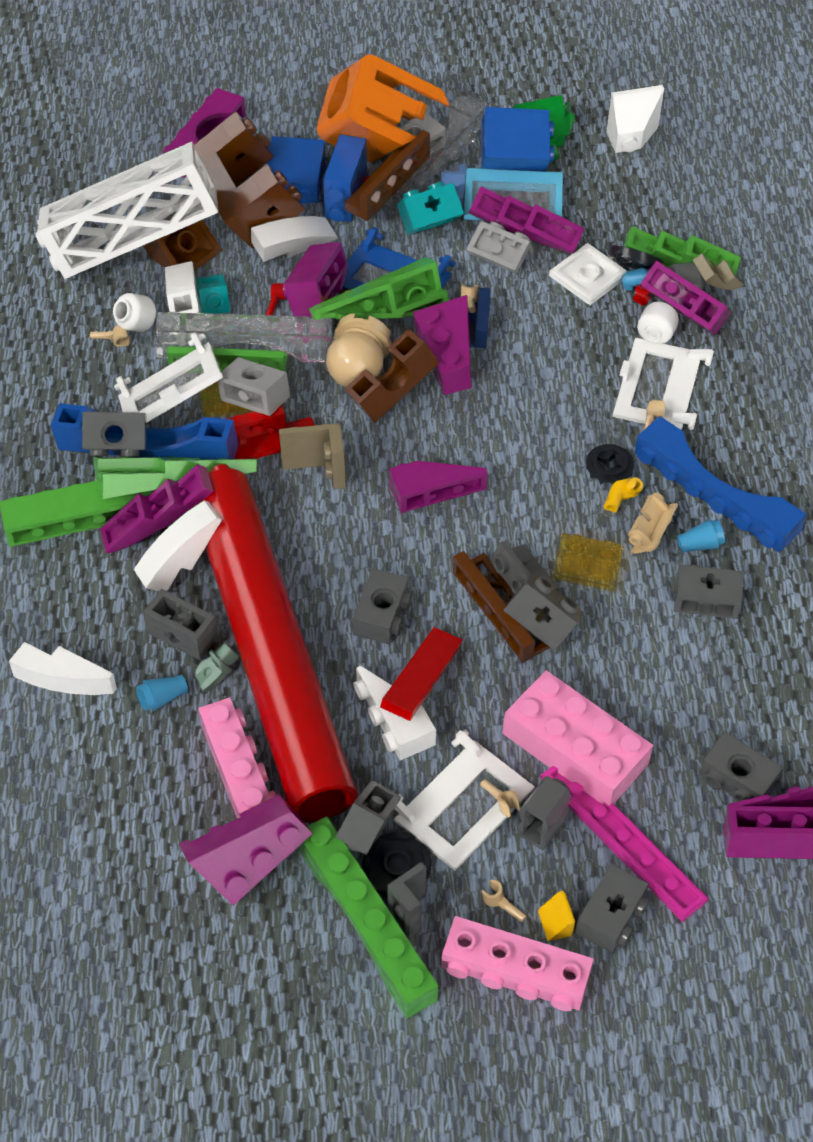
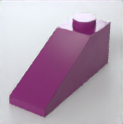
(686, 298)
(430, 483)

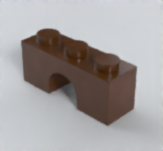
(409, 366)

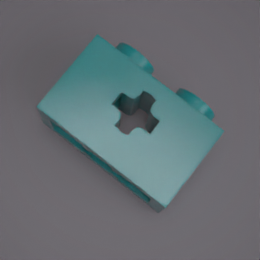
(419, 218)

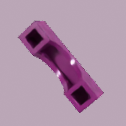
(212, 113)

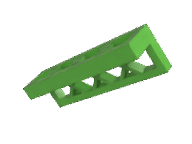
(225, 357)

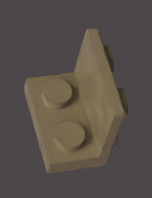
(313, 448)

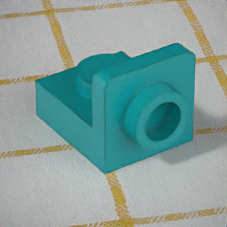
(213, 294)

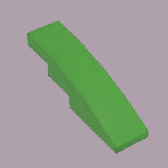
(675, 250)

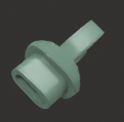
(215, 668)

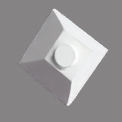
(634, 117)

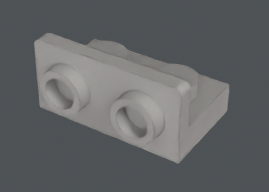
(499, 246)

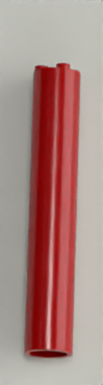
(275, 654)

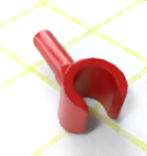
(276, 294)
(642, 295)

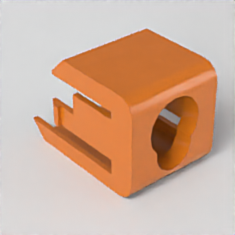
(368, 87)

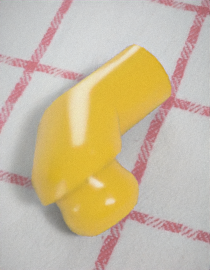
(621, 491)

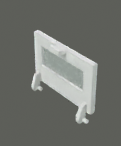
(661, 374)
(172, 383)
(454, 810)

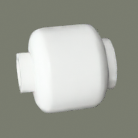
(134, 312)
(658, 320)

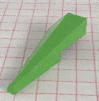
(388, 296)
(136, 475)

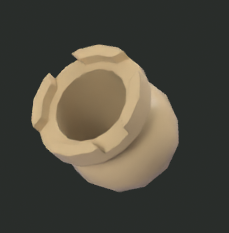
(357, 347)

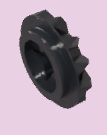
(603, 455)

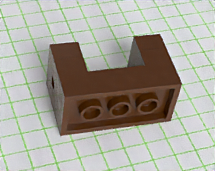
(231, 156)

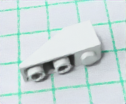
(182, 289)
(399, 734)

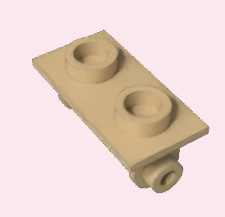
(647, 533)

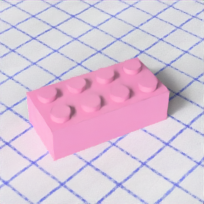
(577, 738)

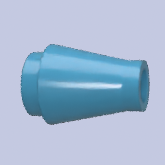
(702, 537)
(160, 691)

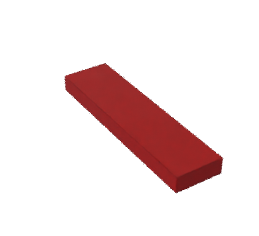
(421, 674)

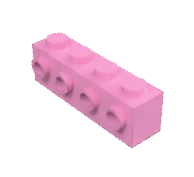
(234, 755)
(516, 963)

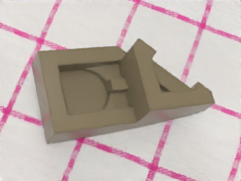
(719, 275)

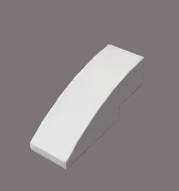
(290, 236)
(178, 547)
(61, 671)

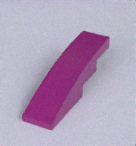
(533, 221)
(154, 512)

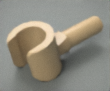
(471, 293)
(118, 335)
(654, 409)
(506, 799)
(499, 900)

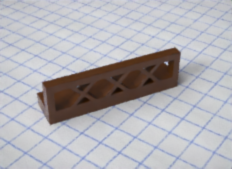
(389, 177)
(492, 605)

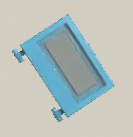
(526, 186)

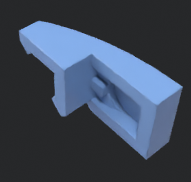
(458, 178)

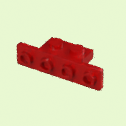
(259, 433)

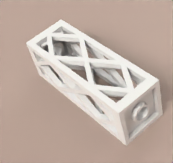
(56, 218)

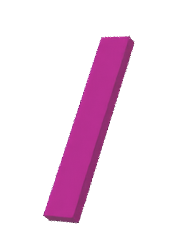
(635, 850)

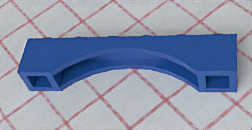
(203, 439)
(766, 517)

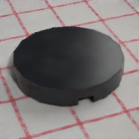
(631, 257)
(402, 854)

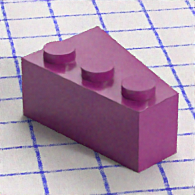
(316, 277)
(447, 335)
(771, 826)
(247, 848)

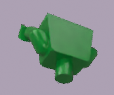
(559, 113)

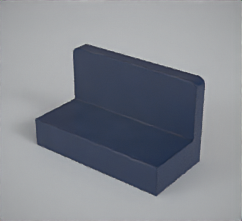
(480, 320)

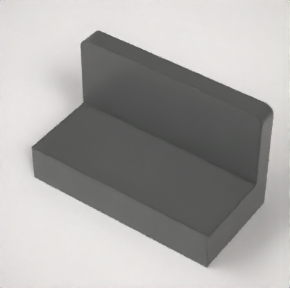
(404, 899)

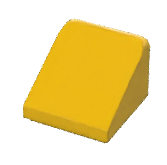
(557, 917)

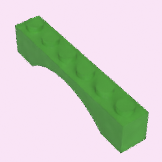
(382, 936)

